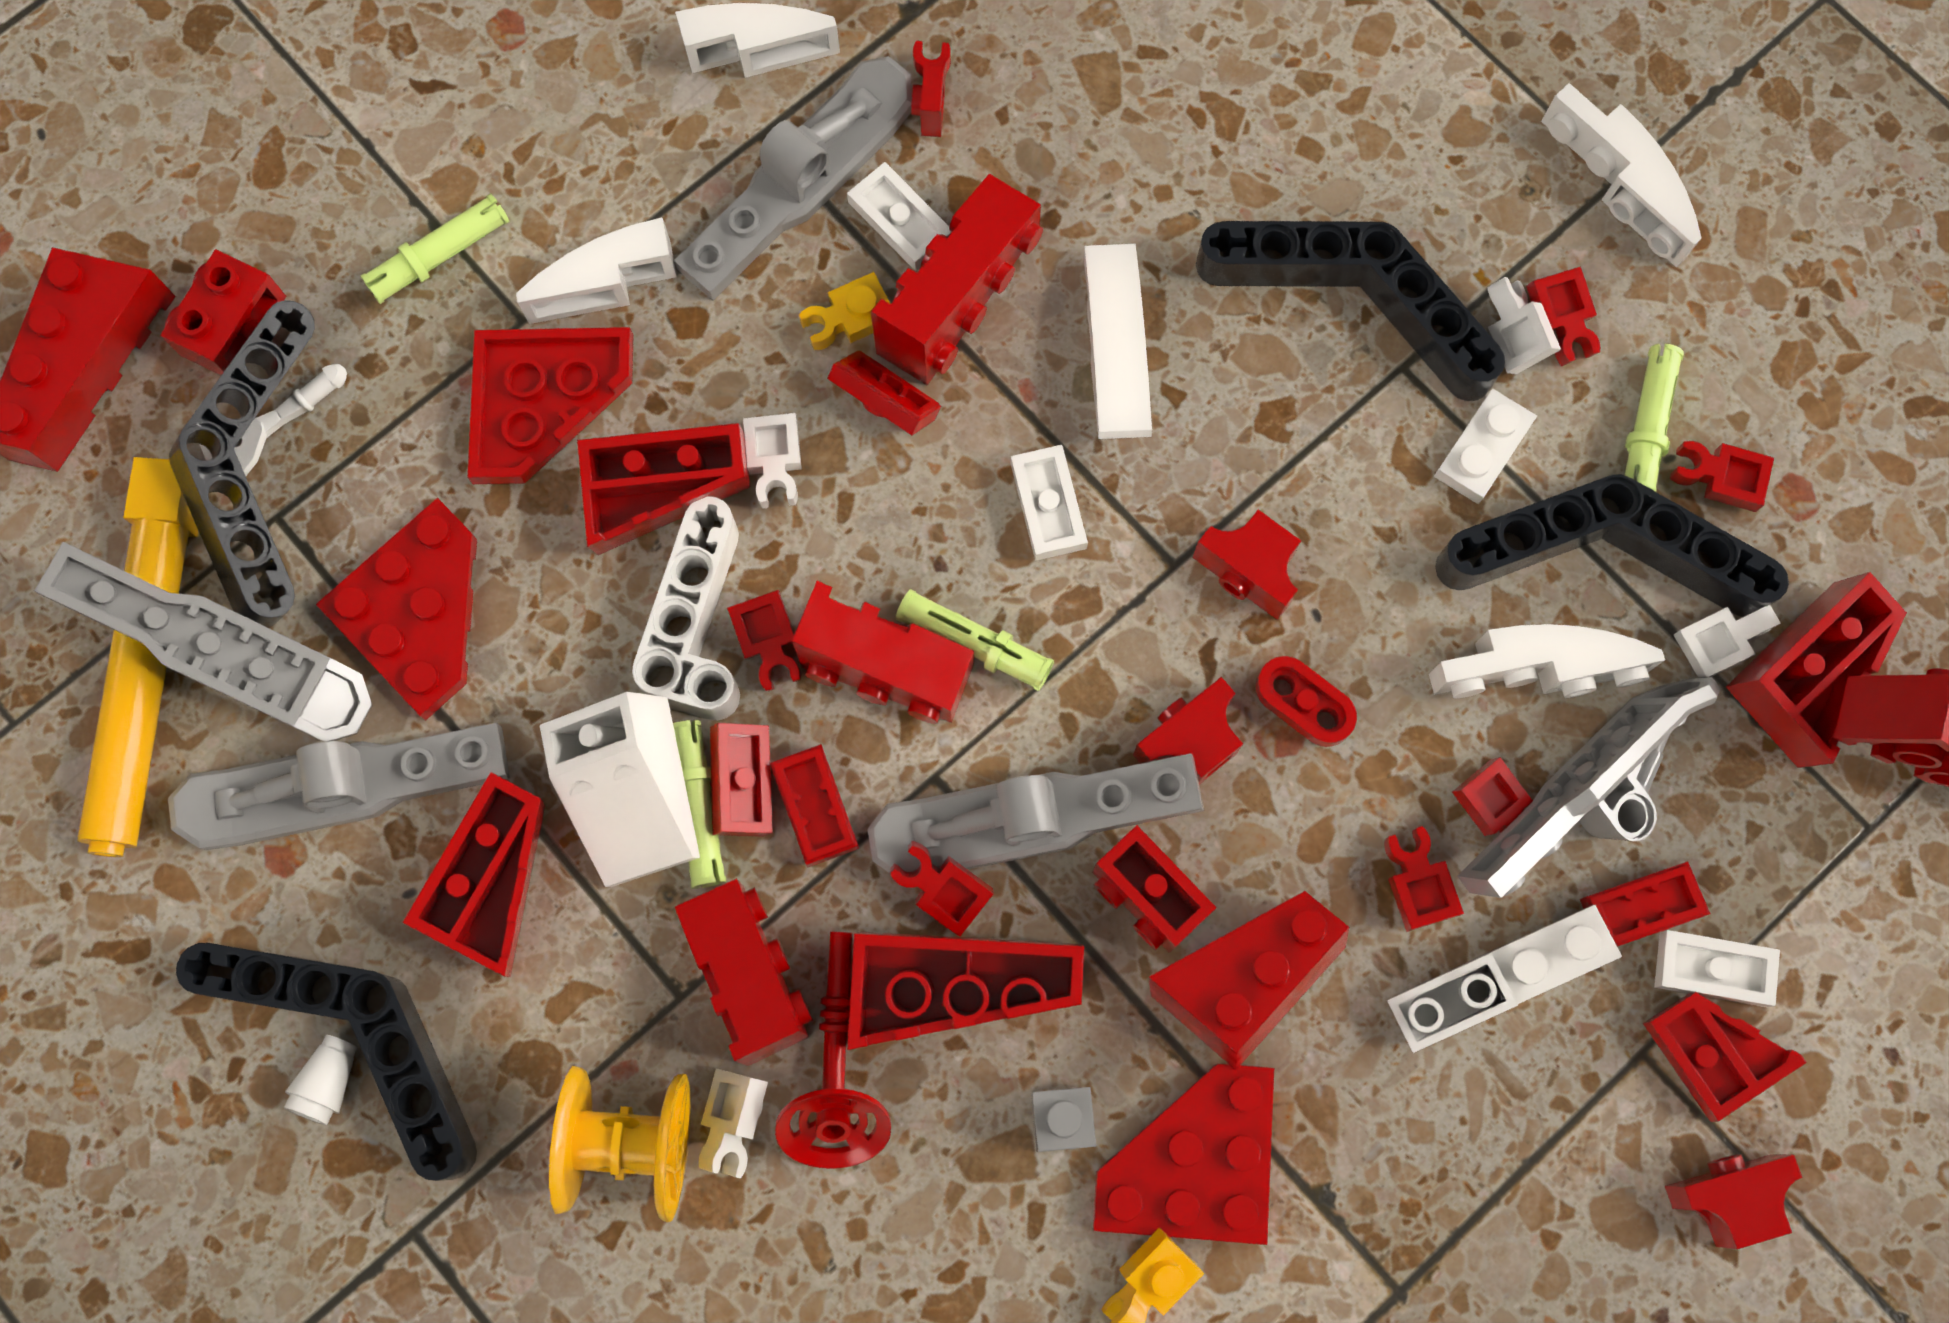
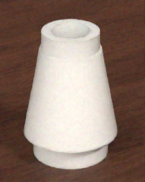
(322, 1081)

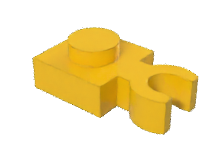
(848, 311)

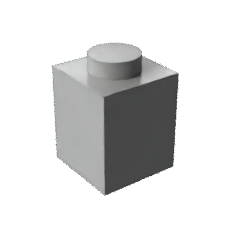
(1063, 1119)

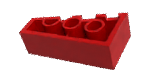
(956, 280)
(70, 351)
(1901, 719)
(945, 983)

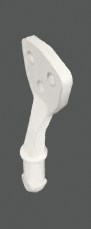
(298, 403)

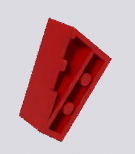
(653, 477)
(881, 657)
(1802, 675)
(483, 877)
(744, 972)
(1251, 976)

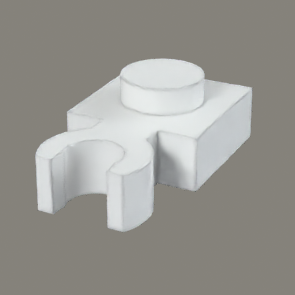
(772, 451)

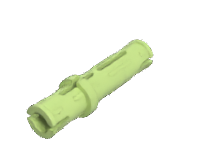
(418, 259)
(1649, 439)
(992, 648)
(707, 869)

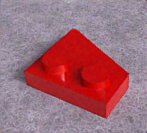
(1718, 1056)

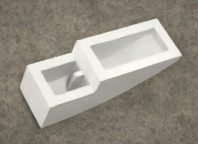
(756, 35)
(599, 273)

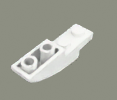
(1642, 178)
(1561, 655)
(1504, 978)

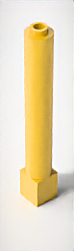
(133, 673)

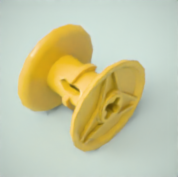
(618, 1143)

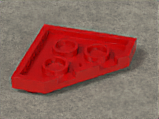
(538, 394)
(413, 608)
(1197, 1164)

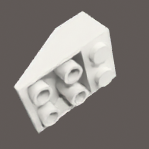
(623, 785)

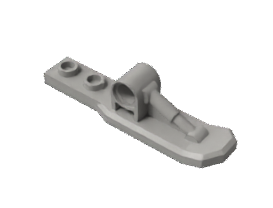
(801, 172)
(214, 646)
(329, 786)
(1593, 786)
(1032, 814)

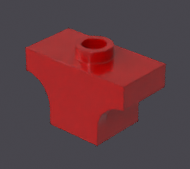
(1252, 562)
(1194, 729)
(1740, 1198)

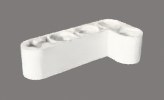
(696, 603)

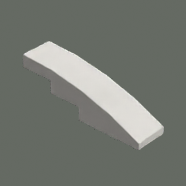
(1117, 342)

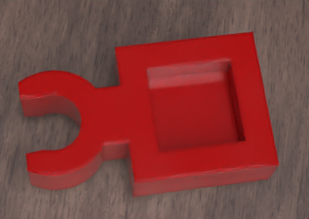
(1567, 308)
(1731, 474)
(764, 630)
(1492, 797)
(1423, 890)
(948, 892)

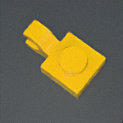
(1155, 1276)

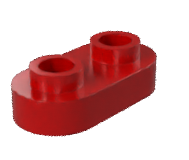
(1309, 696)

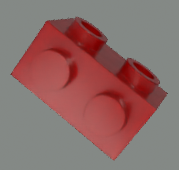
(220, 311)
(1151, 890)

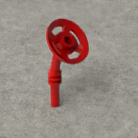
(833, 1101)

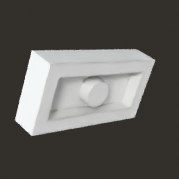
(897, 213)
(1485, 446)
(1048, 502)
(1717, 968)

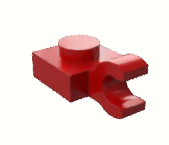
(930, 96)

